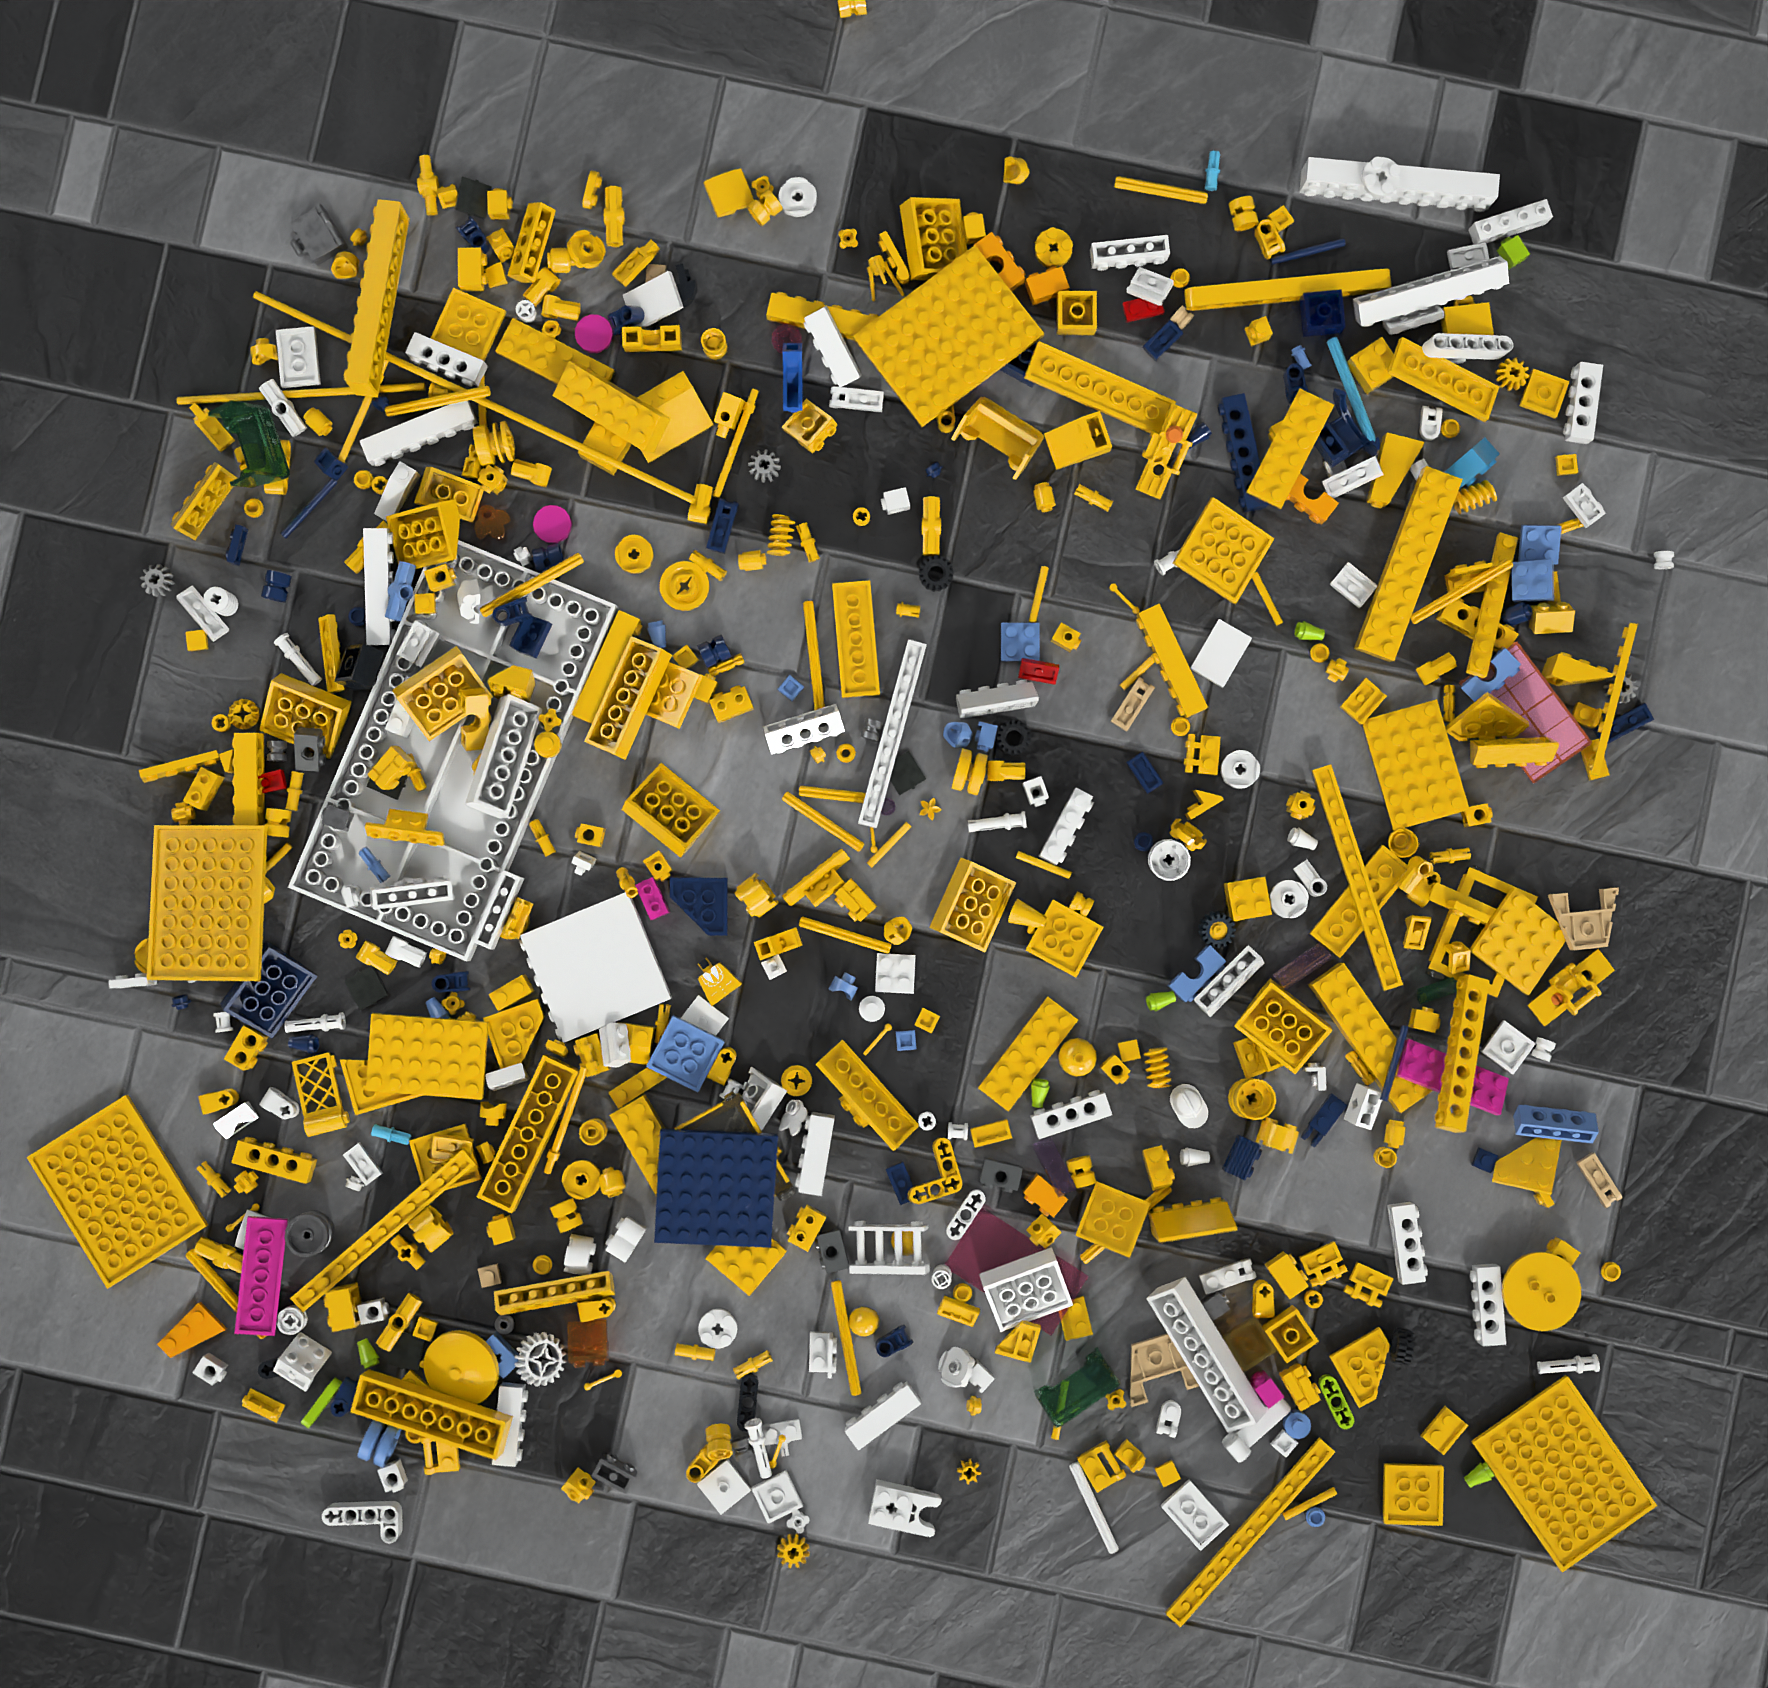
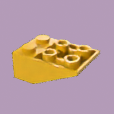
(1078, 440)
(1565, 670)

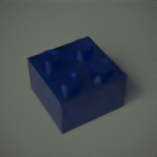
(1322, 313)

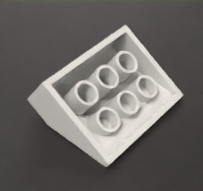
(997, 699)
(1025, 1289)

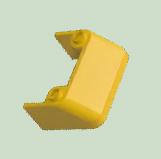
(1001, 431)

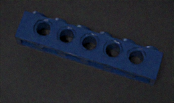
(1238, 405)

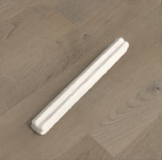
(1093, 1507)

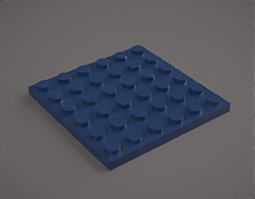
(715, 1188)

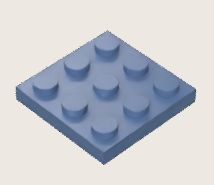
(685, 1053)

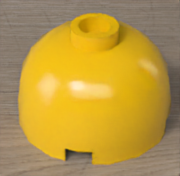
(1077, 1057)

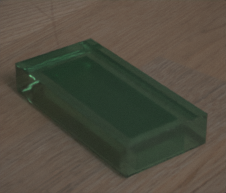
(1436, 990)

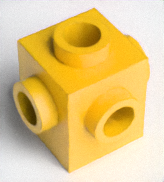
(495, 485)
(1294, 805)
(1043, 1231)
(579, 1486)

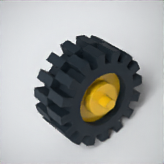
(1216, 929)

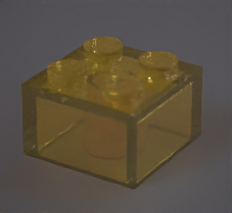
(1249, 1343)

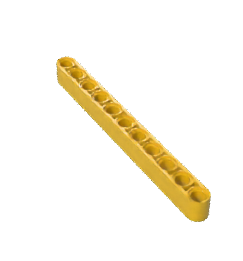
(1284, 289)

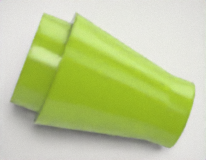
(1307, 631)
(1158, 1000)
(1039, 1091)
(367, 1354)
(1479, 1475)

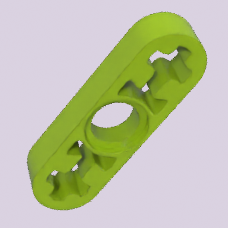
(321, 1403)
(1337, 1416)

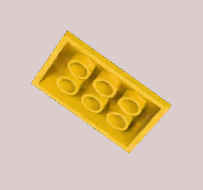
(932, 234)
(680, 403)
(203, 502)
(426, 534)
(434, 692)
(297, 705)
(1512, 751)
(670, 809)
(972, 904)
(1283, 1026)
(1191, 1220)

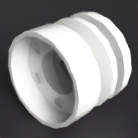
(1178, 866)

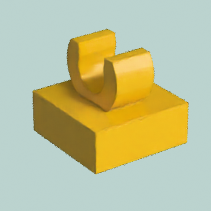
(447, 196)

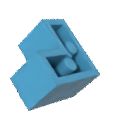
(1475, 461)

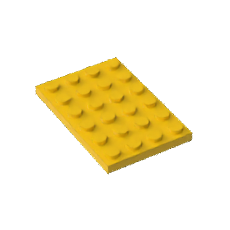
(1415, 765)
(427, 1056)

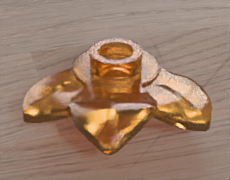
(493, 525)

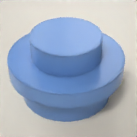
(1315, 1516)

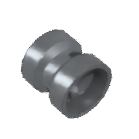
(871, 729)
(277, 750)
(742, 1448)

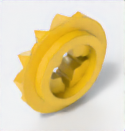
(250, 719)
(803, 1087)

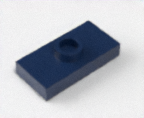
(1144, 772)

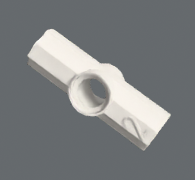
(275, 398)

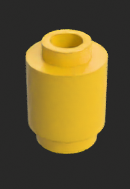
(318, 422)
(1044, 497)
(752, 560)
(1394, 1133)

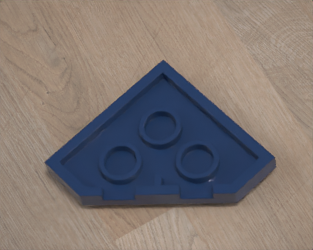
(703, 901)

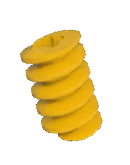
(1473, 495)
(780, 535)
(1157, 1067)

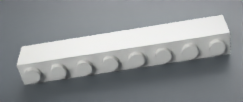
(1431, 291)

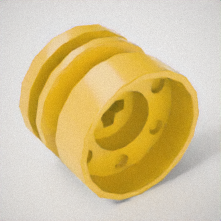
(493, 443)
(1262, 1097)

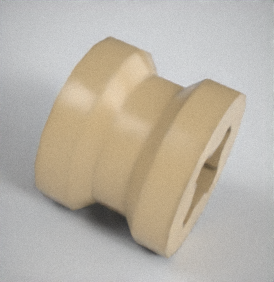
(1182, 317)

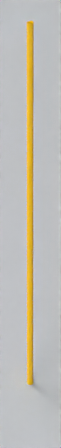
(485, 402)

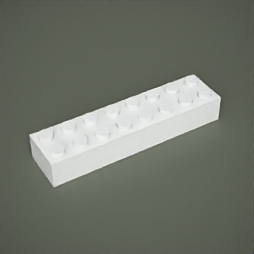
(1206, 1355)

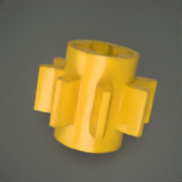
(1337, 670)
(183, 813)
(246, 1182)
(965, 1465)

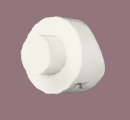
(871, 1008)

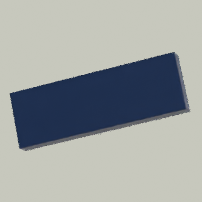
(1628, 722)

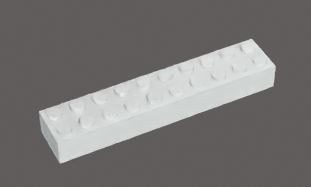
(1416, 185)

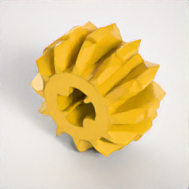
(1510, 380)
(800, 1553)

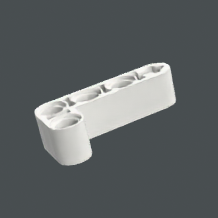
(1240, 1440)
(362, 1516)

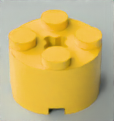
(756, 895)
(1277, 1136)
(430, 1228)

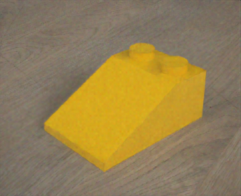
(442, 486)

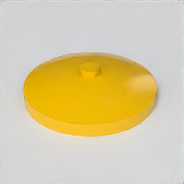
(461, 1366)

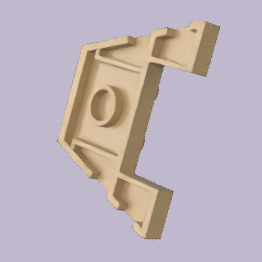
(1585, 928)
(1152, 1360)

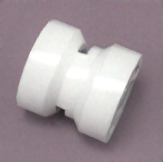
(1543, 1049)
(943, 1272)

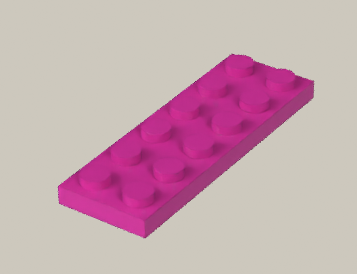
(1426, 1065)
(261, 1276)

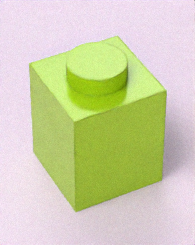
(1513, 251)

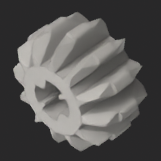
(769, 461)
(151, 577)
(1628, 688)

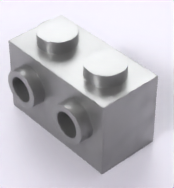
(615, 1473)

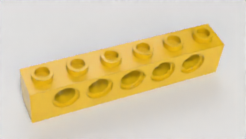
(554, 1293)

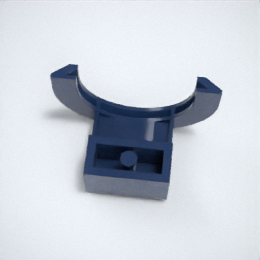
(1342, 436)

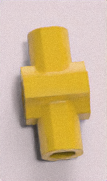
(401, 1246)

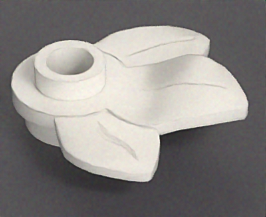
(793, 1117)

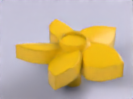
(929, 808)

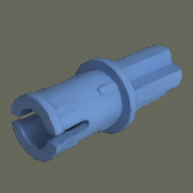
(374, 864)

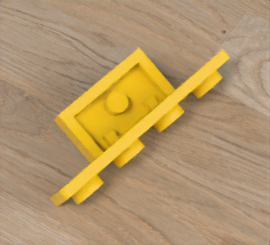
(405, 827)
(820, 882)
(1461, 904)

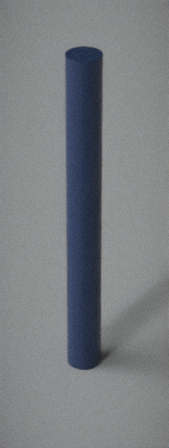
(1307, 251)
(308, 508)
(1394, 1063)

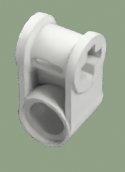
(277, 1101)

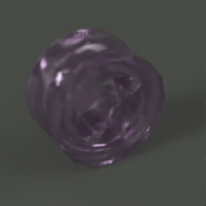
(889, 811)

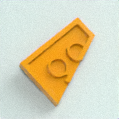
(191, 1330)

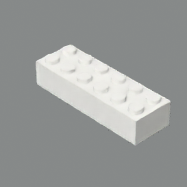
(503, 756)

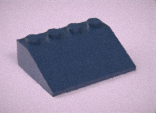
(271, 1000)

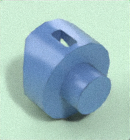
(959, 736)
(844, 984)
(1296, 1424)

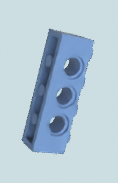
(1555, 1123)

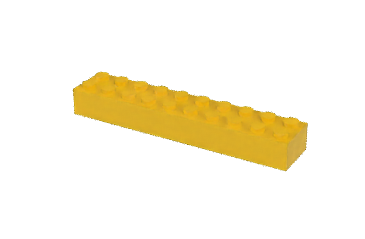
(377, 298)
(1408, 563)

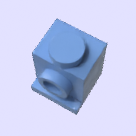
(985, 736)

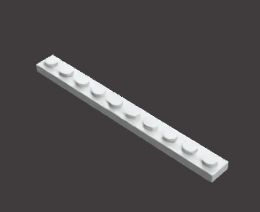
(892, 734)

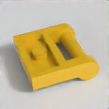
(447, 1457)
(1095, 1469)

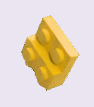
(810, 426)

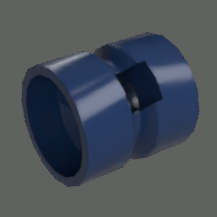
(547, 558)
(276, 586)
(714, 651)

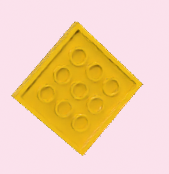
(1223, 550)
(1519, 941)

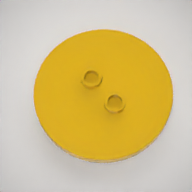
(1541, 1291)

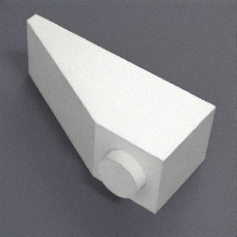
(397, 490)

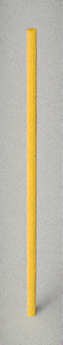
(295, 394)

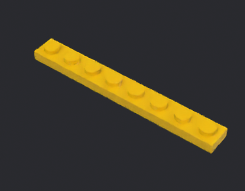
(1491, 609)
(1613, 690)

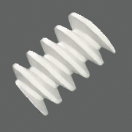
(221, 601)

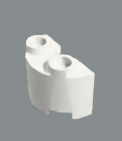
(468, 597)
(578, 1255)

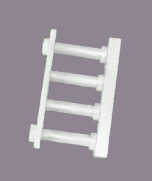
(880, 1266)

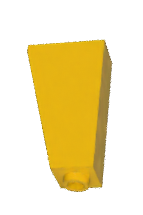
(1395, 459)

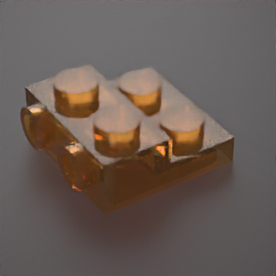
(588, 1343)

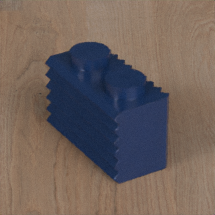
(1242, 1157)

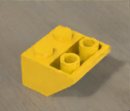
(513, 681)

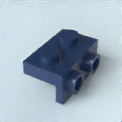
(530, 636)

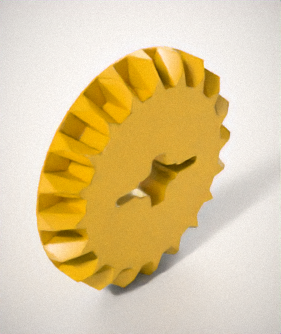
(681, 573)

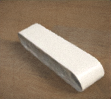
(1467, 346)

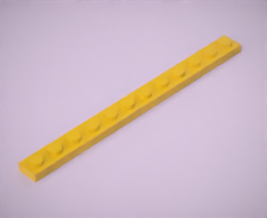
(1357, 877)
(383, 1230)
(1249, 1532)

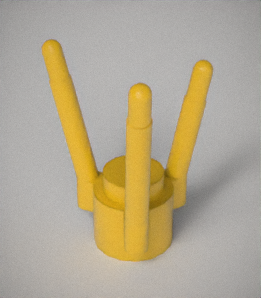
(878, 267)

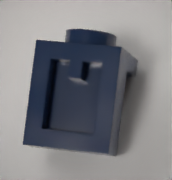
(330, 464)

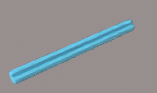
(1350, 388)

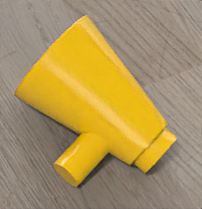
(1028, 916)

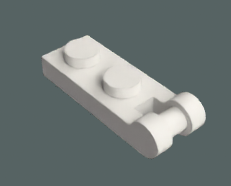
(857, 399)
(1227, 1276)

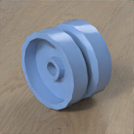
(379, 1441)

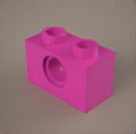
(652, 898)
(1266, 1388)

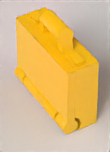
(1467, 319)

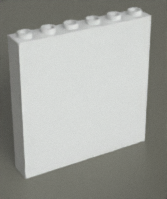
(595, 967)

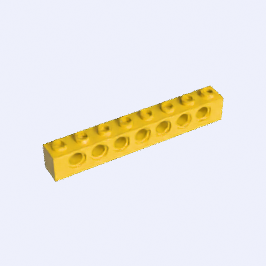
(1469, 1046)

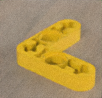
(946, 1176)

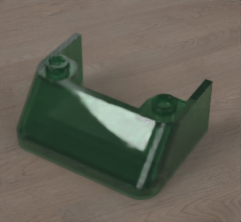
(257, 440)
(1078, 1390)

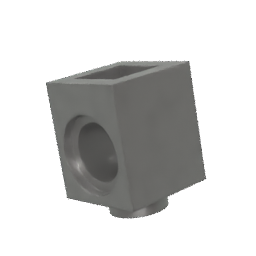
(337, 818)
(1215, 1304)

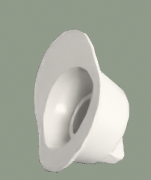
(1189, 1106)

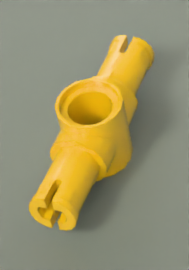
(428, 184)

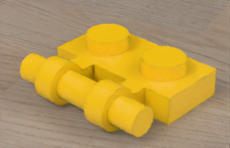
(1208, 754)
(1321, 1258)
(1371, 1279)

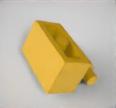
(590, 1054)

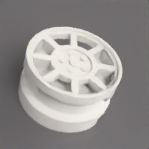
(291, 1320)

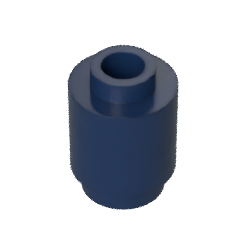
(1517, 614)

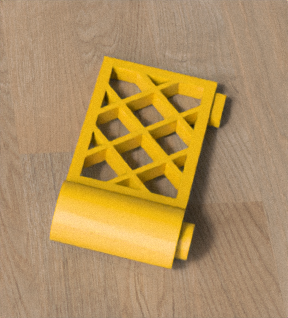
(326, 1119)

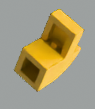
(778, 943)

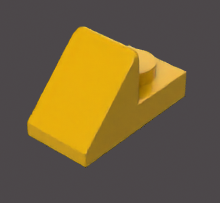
(1206, 801)
(1416, 931)

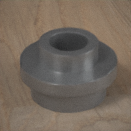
(510, 1324)

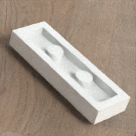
(1413, 320)
(1353, 477)
(206, 618)

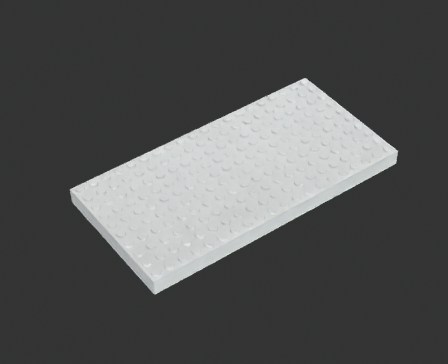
(474, 842)

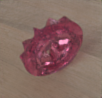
(783, 331)

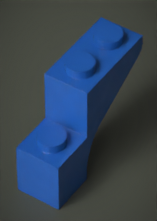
(792, 377)

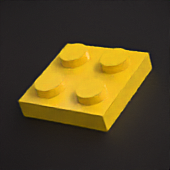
(1544, 393)

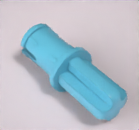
(1212, 171)
(391, 1134)

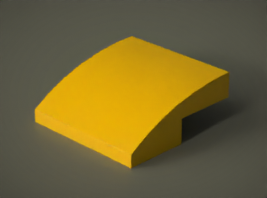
(728, 192)
(1253, 1058)

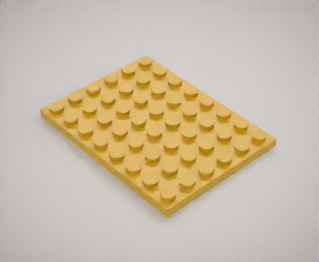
(948, 336)
(207, 902)
(117, 1191)
(1564, 1473)

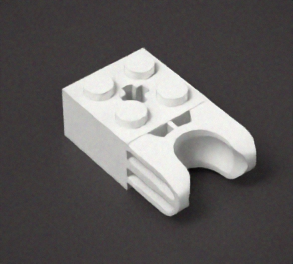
(906, 1510)

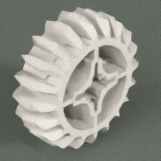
(539, 1367)

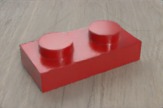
(1141, 309)
(1038, 671)
(273, 781)

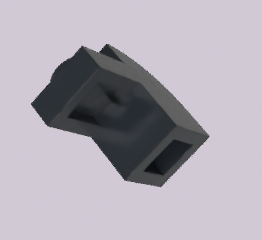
(687, 289)

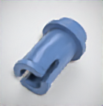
(1301, 357)

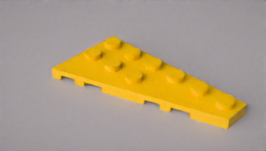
(364, 1101)

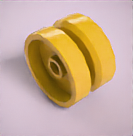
(971, 772)

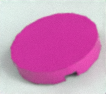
(593, 333)
(552, 524)

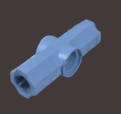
(400, 591)

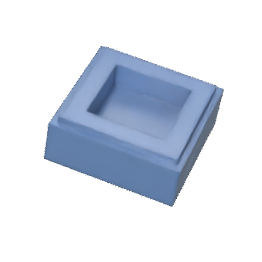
(790, 688)
(906, 1040)

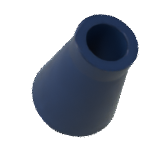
(1199, 434)
(305, 1043)

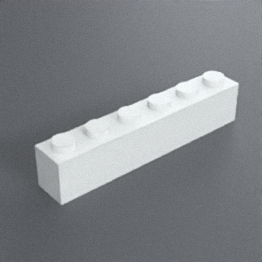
(418, 432)
(377, 580)

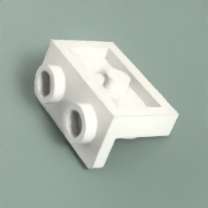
(1584, 505)

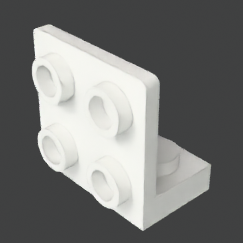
(821, 1352)
(302, 1361)

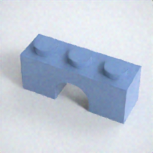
(1505, 666)
(1210, 963)

